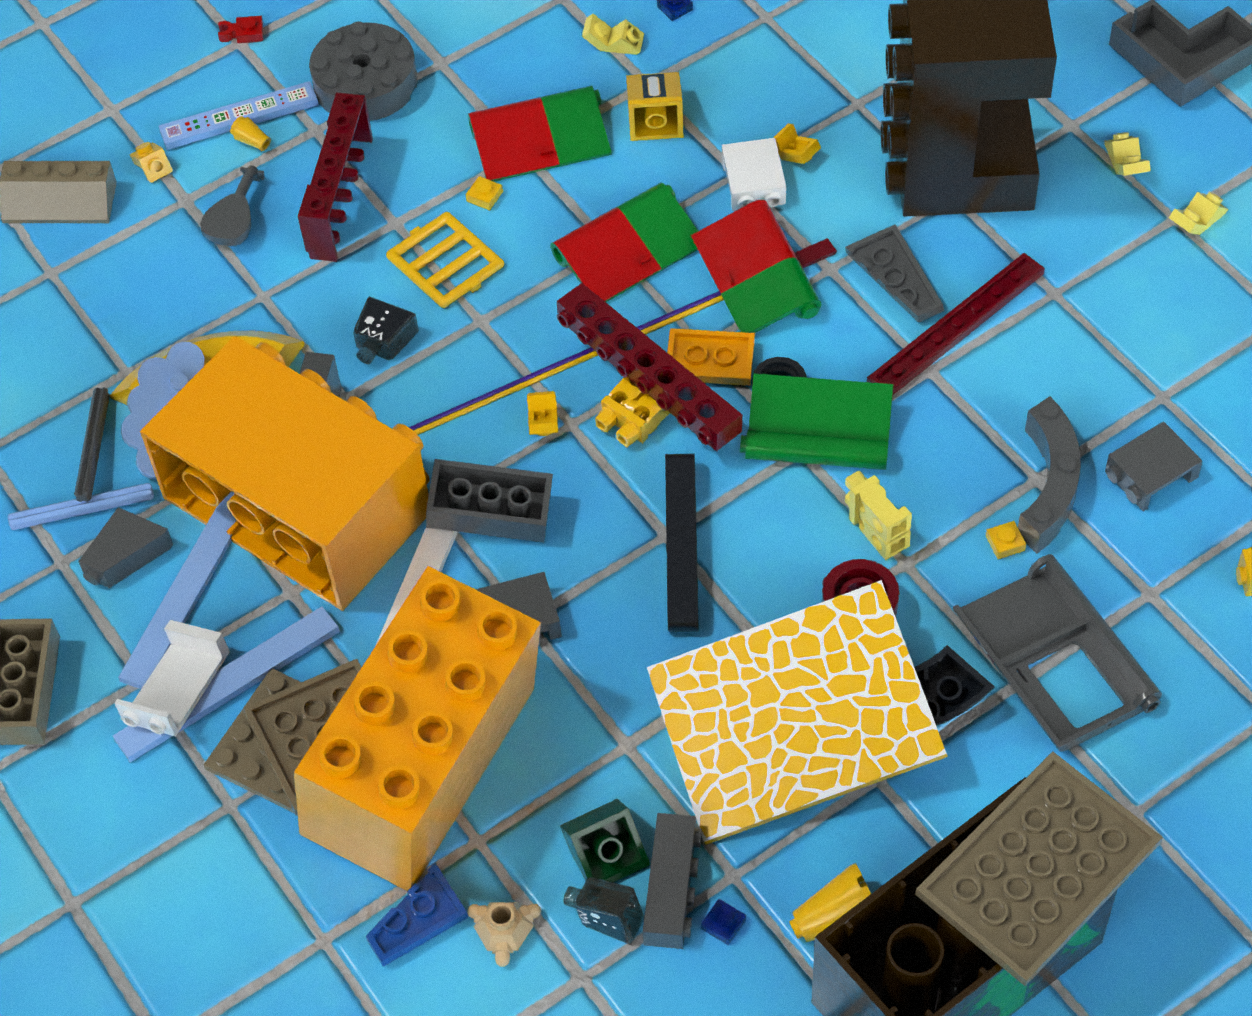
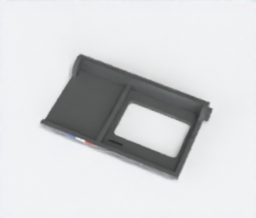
(1040, 618)

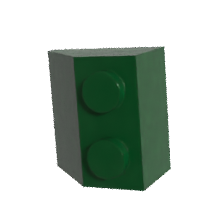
(605, 843)

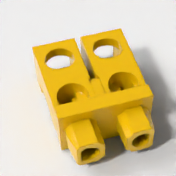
(630, 411)

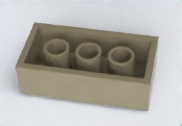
(26, 678)

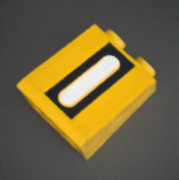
(655, 106)

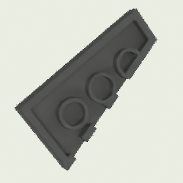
(896, 270)

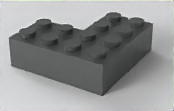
(1180, 58)

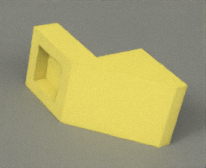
(621, 38)
(1125, 154)
(1200, 213)

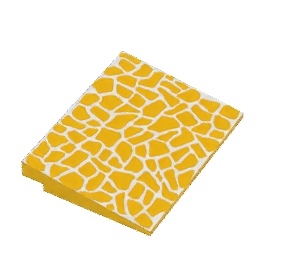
(795, 712)

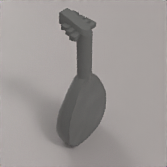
(230, 218)

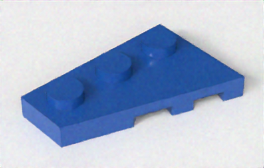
(420, 916)

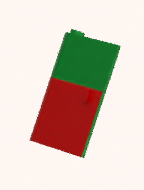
(540, 133)
(628, 242)
(756, 268)

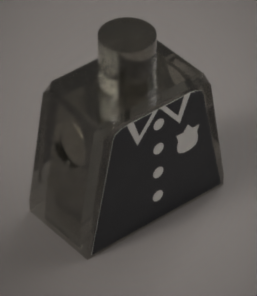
(383, 330)
(607, 908)

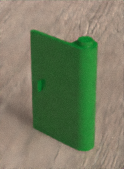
(818, 421)

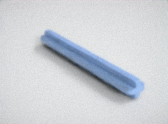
(74, 508)

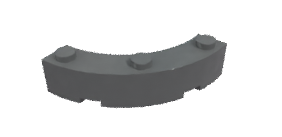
(1060, 448)

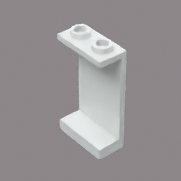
(177, 680)

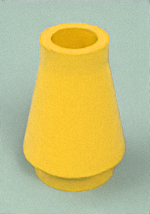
(248, 132)

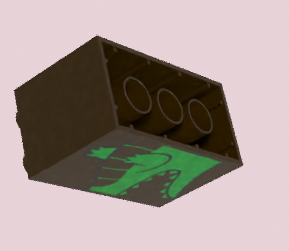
(909, 961)

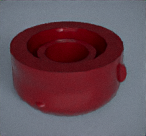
(857, 574)

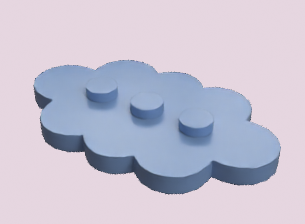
(158, 383)

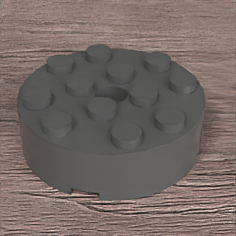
(366, 62)

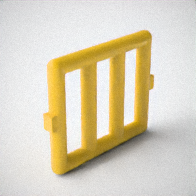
(428, 285)

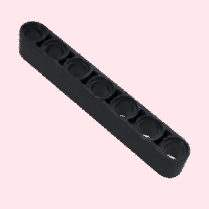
(681, 543)

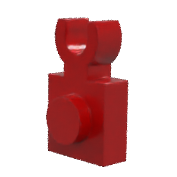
(244, 30)

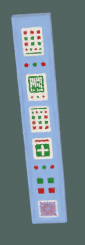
(221, 119)

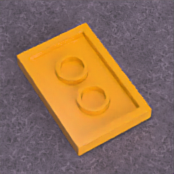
(714, 355)

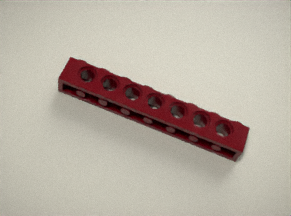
(649, 367)

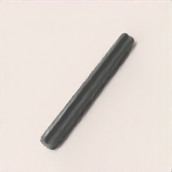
(92, 444)

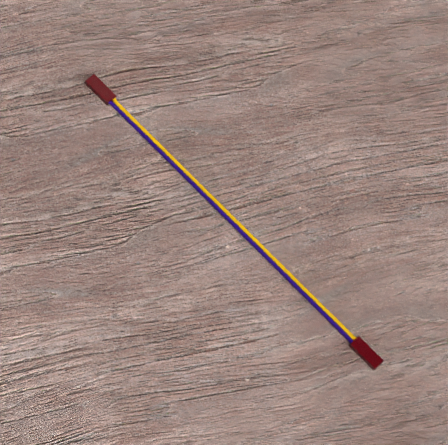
(805, 256)

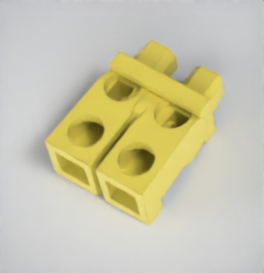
(877, 517)

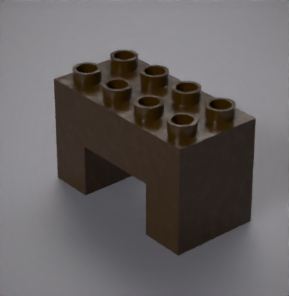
(964, 104)

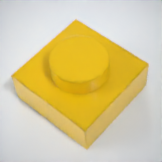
(484, 193)
(1005, 540)

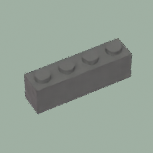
(670, 881)

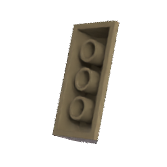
(56, 191)

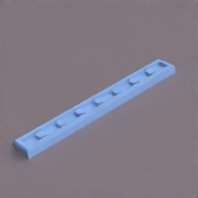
(181, 596)
(240, 676)

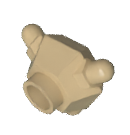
(503, 926)

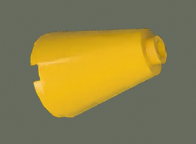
(829, 903)

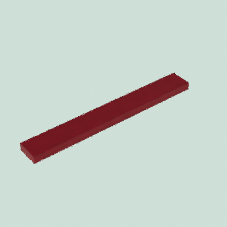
(958, 323)

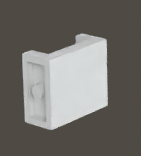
(754, 172)

